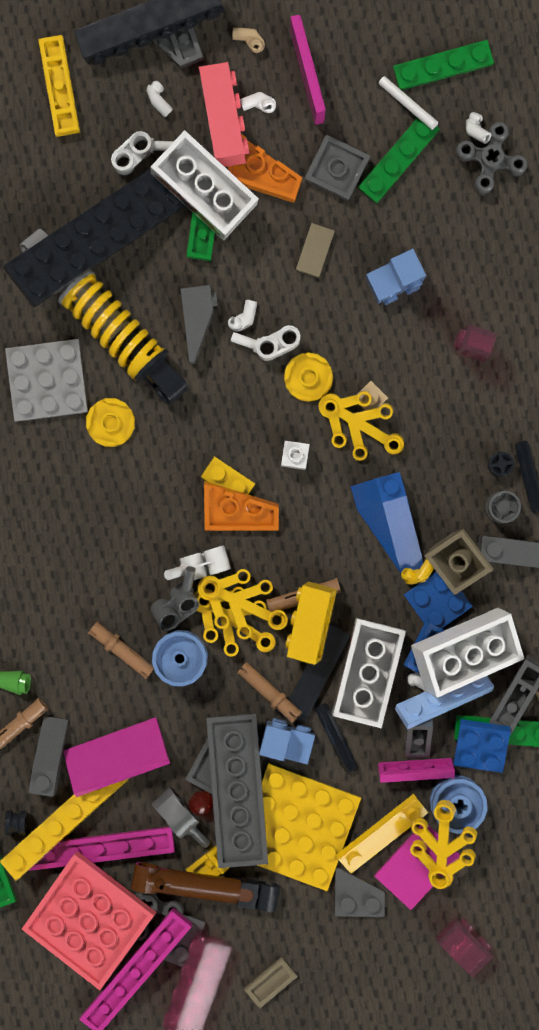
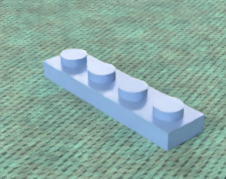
(426, 706)

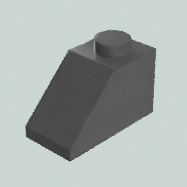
(419, 740)

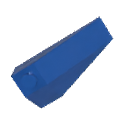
(388, 515)

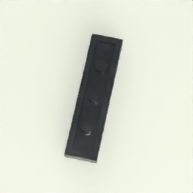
(316, 675)

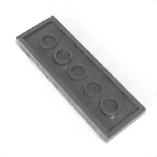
(237, 790)

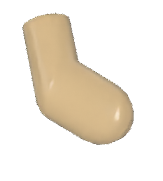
(251, 37)

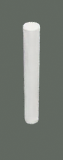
(408, 103)

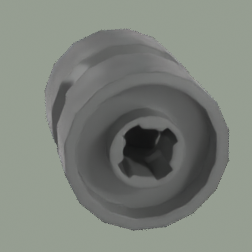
(502, 507)

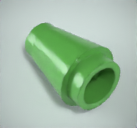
(15, 681)

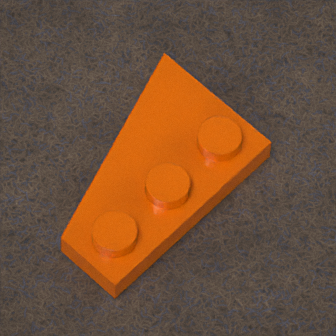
(266, 174)
(237, 511)

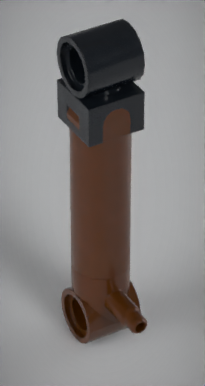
(241, 891)

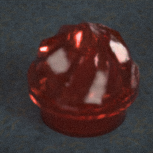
(201, 803)

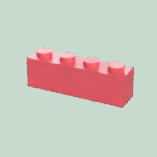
(222, 114)

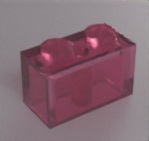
(475, 343)
(464, 946)

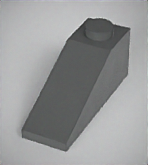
(198, 312)
(509, 551)
(518, 694)
(48, 757)

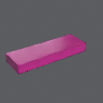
(416, 770)

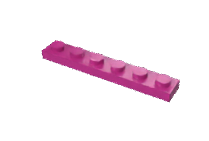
(110, 847)
(136, 970)

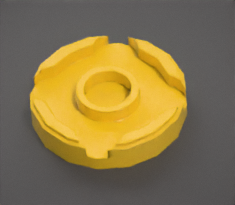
(301, 377)
(117, 425)

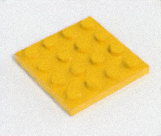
(305, 825)

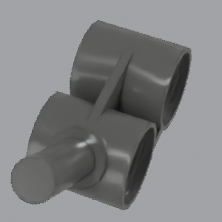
(180, 606)
(179, 817)

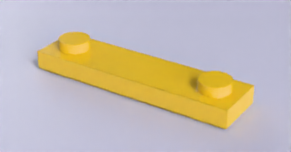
(59, 85)
(381, 834)

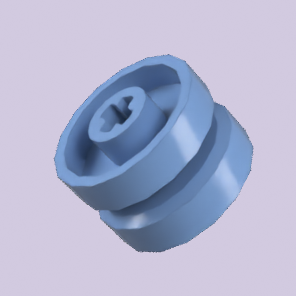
(165, 658)
(473, 805)

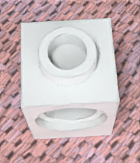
(295, 455)

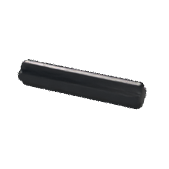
(528, 474)
(336, 737)

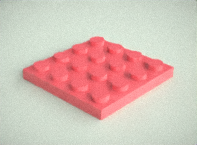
(88, 920)

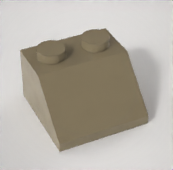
(458, 561)

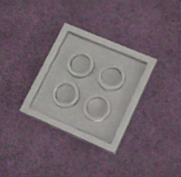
(46, 380)

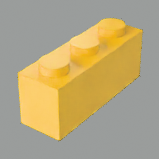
(310, 622)

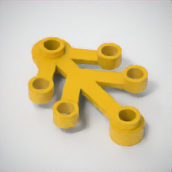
(358, 422)
(237, 602)
(228, 631)
(441, 847)

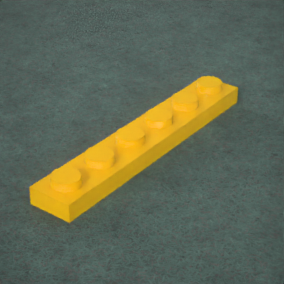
(55, 829)

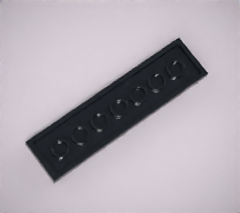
(92, 238)

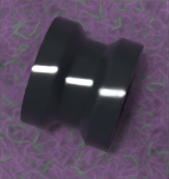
(504, 464)
(16, 823)

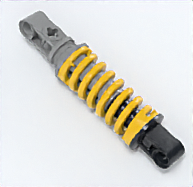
(117, 333)

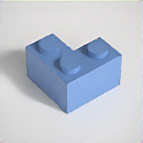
(398, 276)
(286, 742)

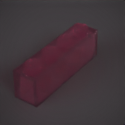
(197, 983)

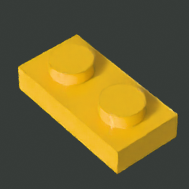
(225, 476)

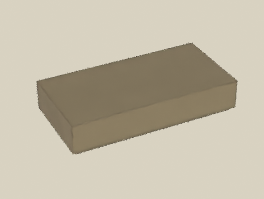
(315, 250)
(270, 982)

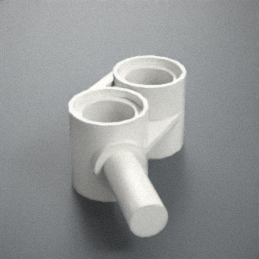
(129, 151)
(275, 339)
(207, 563)

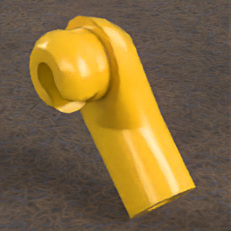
(418, 575)

